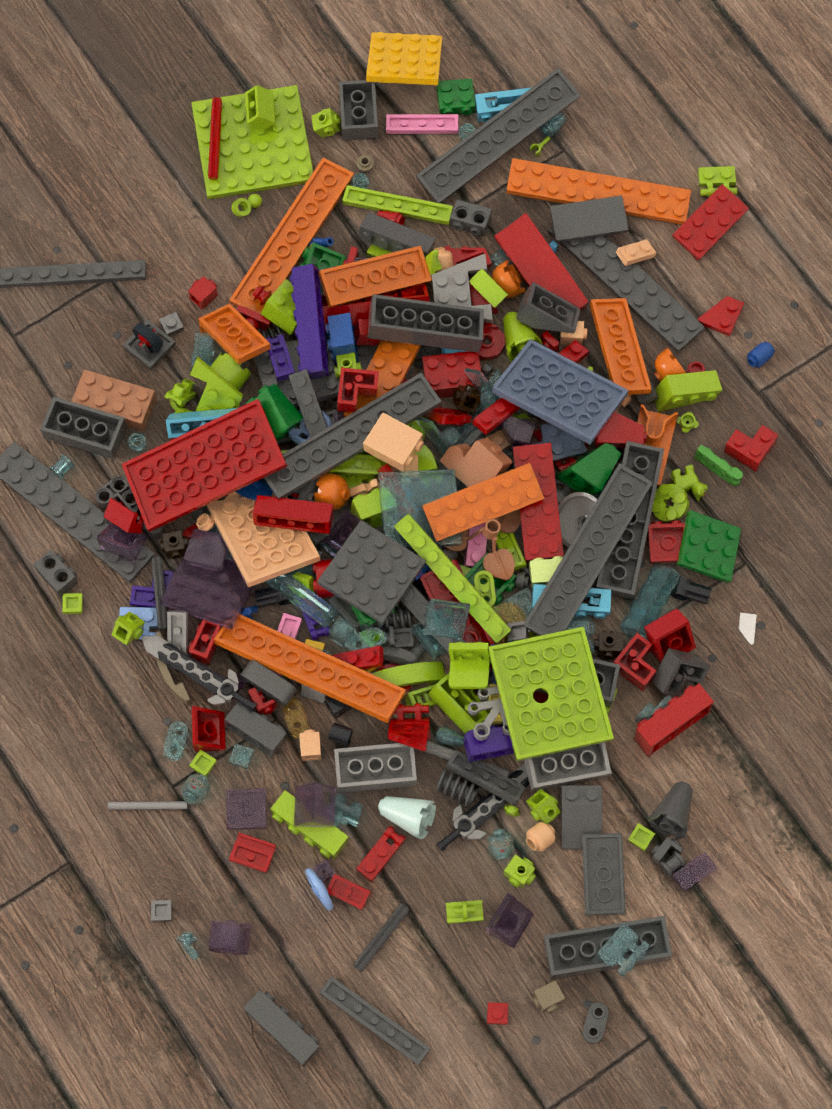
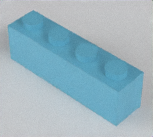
(181, 423)

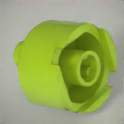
(230, 370)

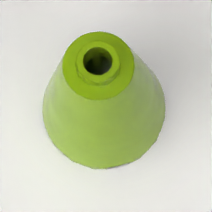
(517, 335)

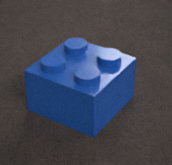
(341, 336)

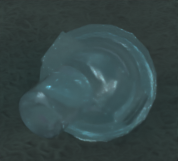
(187, 940)

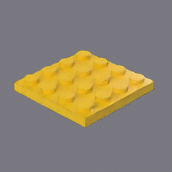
(404, 58)

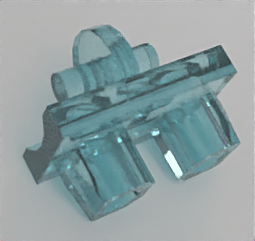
(346, 814)

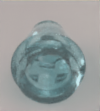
(554, 125)
(448, 736)

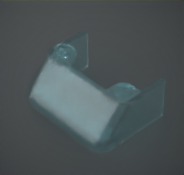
(458, 434)

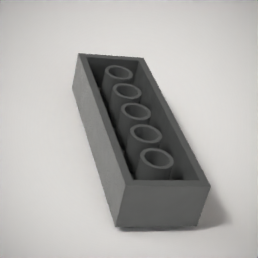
(425, 323)
(576, 950)

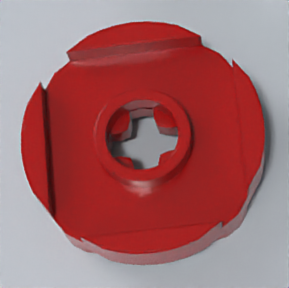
(497, 346)

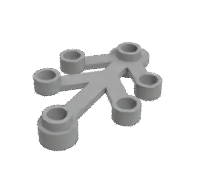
(496, 707)

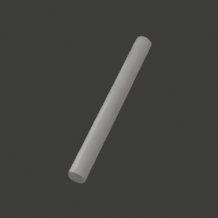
(147, 805)

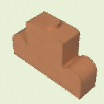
(477, 462)

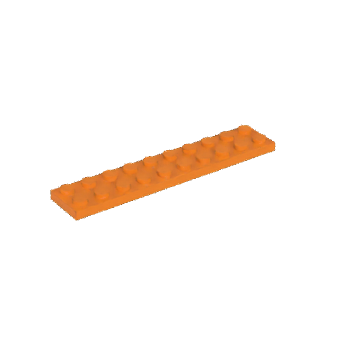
(574, 185)
(294, 233)
(312, 667)

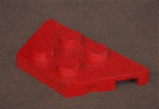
(448, 416)

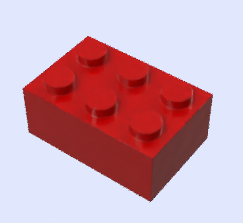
(447, 371)

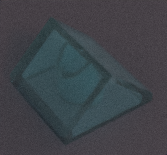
(446, 618)

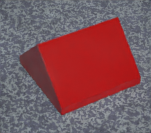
(208, 729)

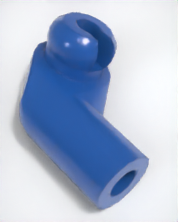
(325, 242)

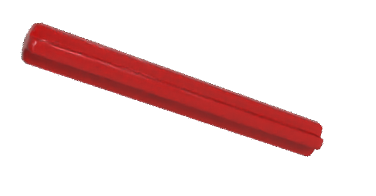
(215, 130)

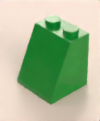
(278, 409)
(591, 470)

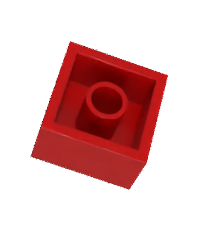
(670, 632)

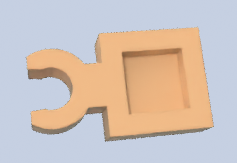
(364, 488)

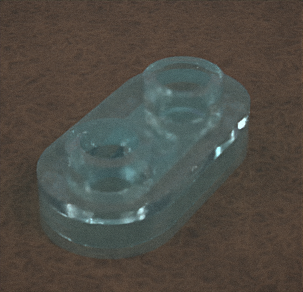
(366, 638)
(174, 741)

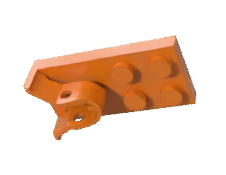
(233, 333)
(659, 432)

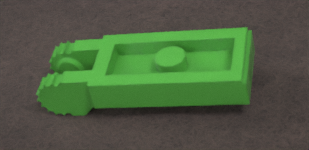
(718, 466)

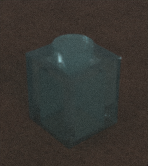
(341, 632)

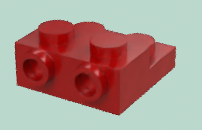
(664, 541)

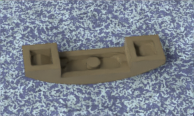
(179, 689)

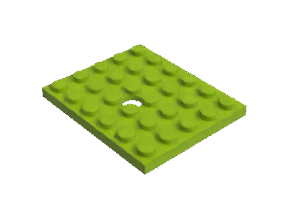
(575, 705)

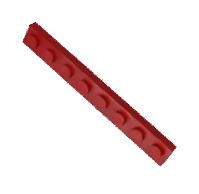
(503, 409)

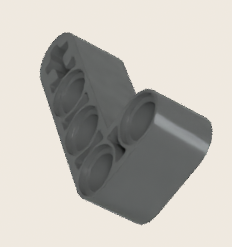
(124, 495)

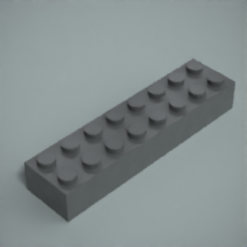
(624, 563)

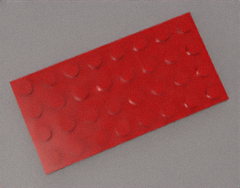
(204, 465)

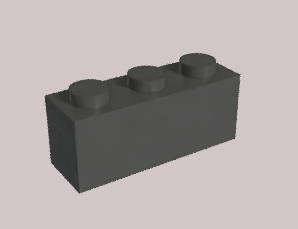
(255, 729)

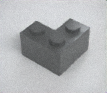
(677, 668)

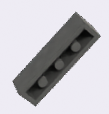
(392, 235)
(282, 1028)

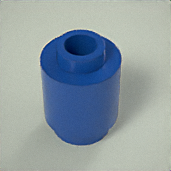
(760, 354)

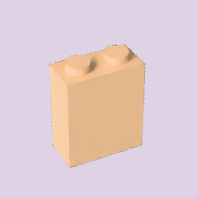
(393, 442)

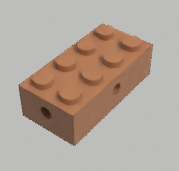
(116, 397)

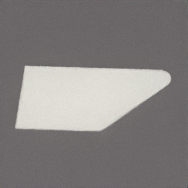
(747, 626)

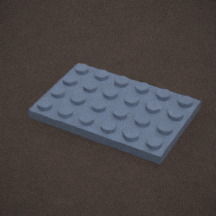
(560, 391)

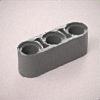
(268, 682)

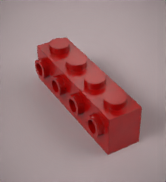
(293, 514)

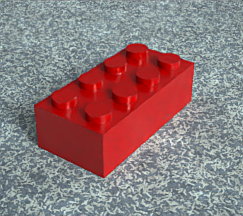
(673, 719)

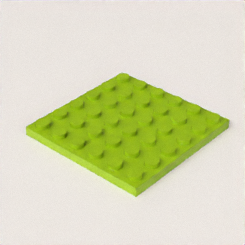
(250, 156)

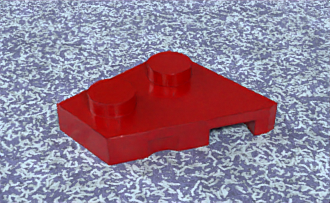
(723, 315)

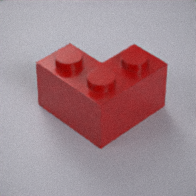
(355, 383)
(751, 451)
(632, 664)

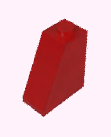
(620, 430)

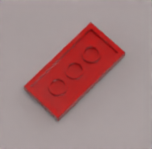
(710, 222)

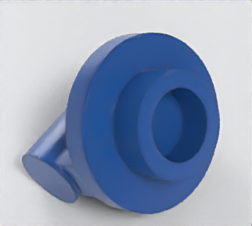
(247, 612)

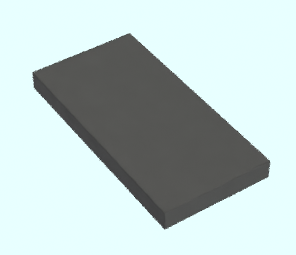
(589, 218)
(603, 874)

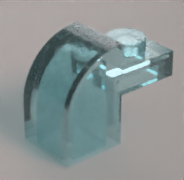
(203, 348)

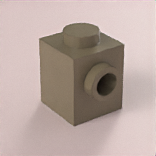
(548, 997)

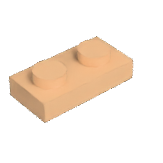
(636, 252)

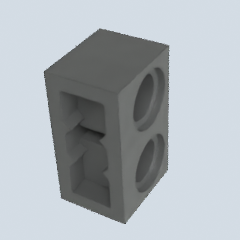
(472, 213)
(53, 575)

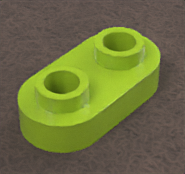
(488, 589)

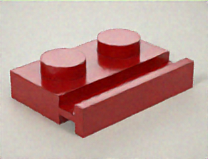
(252, 853)

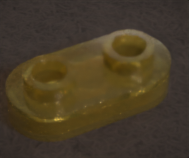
(295, 716)

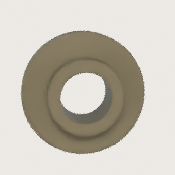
(365, 167)

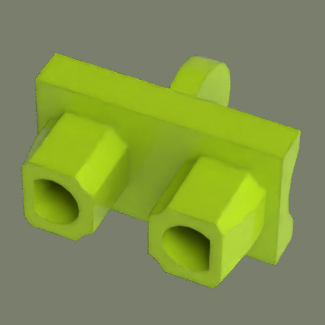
(181, 393)
(464, 912)

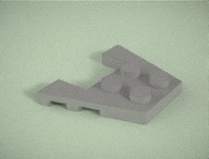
(452, 285)

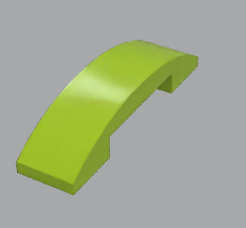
(413, 673)

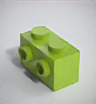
(260, 107)

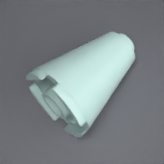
(409, 814)

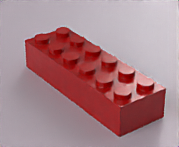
(360, 308)
(541, 519)

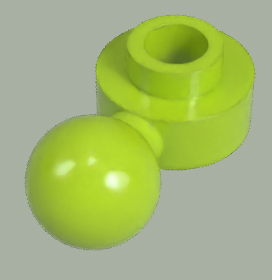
(253, 201)

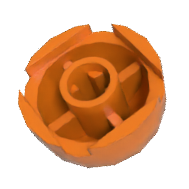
(508, 279)
(667, 365)
(332, 490)

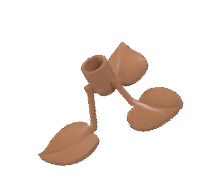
(500, 562)

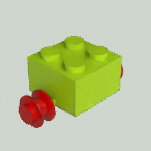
(278, 306)

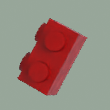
(203, 645)

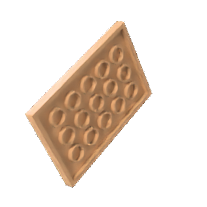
(256, 549)

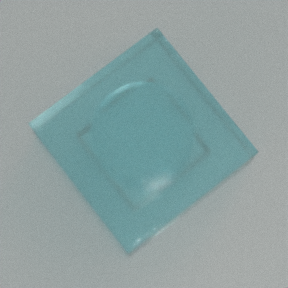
(241, 756)

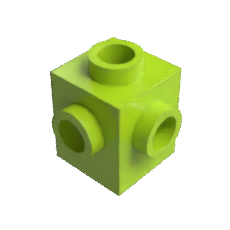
(326, 123)
(346, 361)
(128, 628)
(543, 806)
(520, 865)

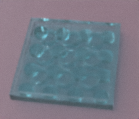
(406, 494)

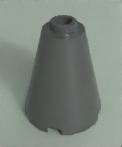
(673, 812)

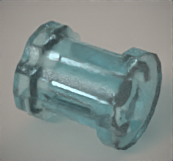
(61, 466)

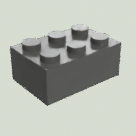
(358, 109)

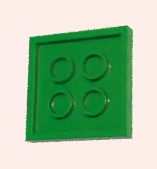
(709, 546)

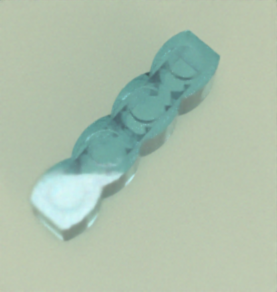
(651, 599)

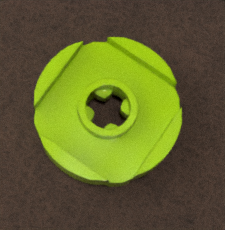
(680, 501)

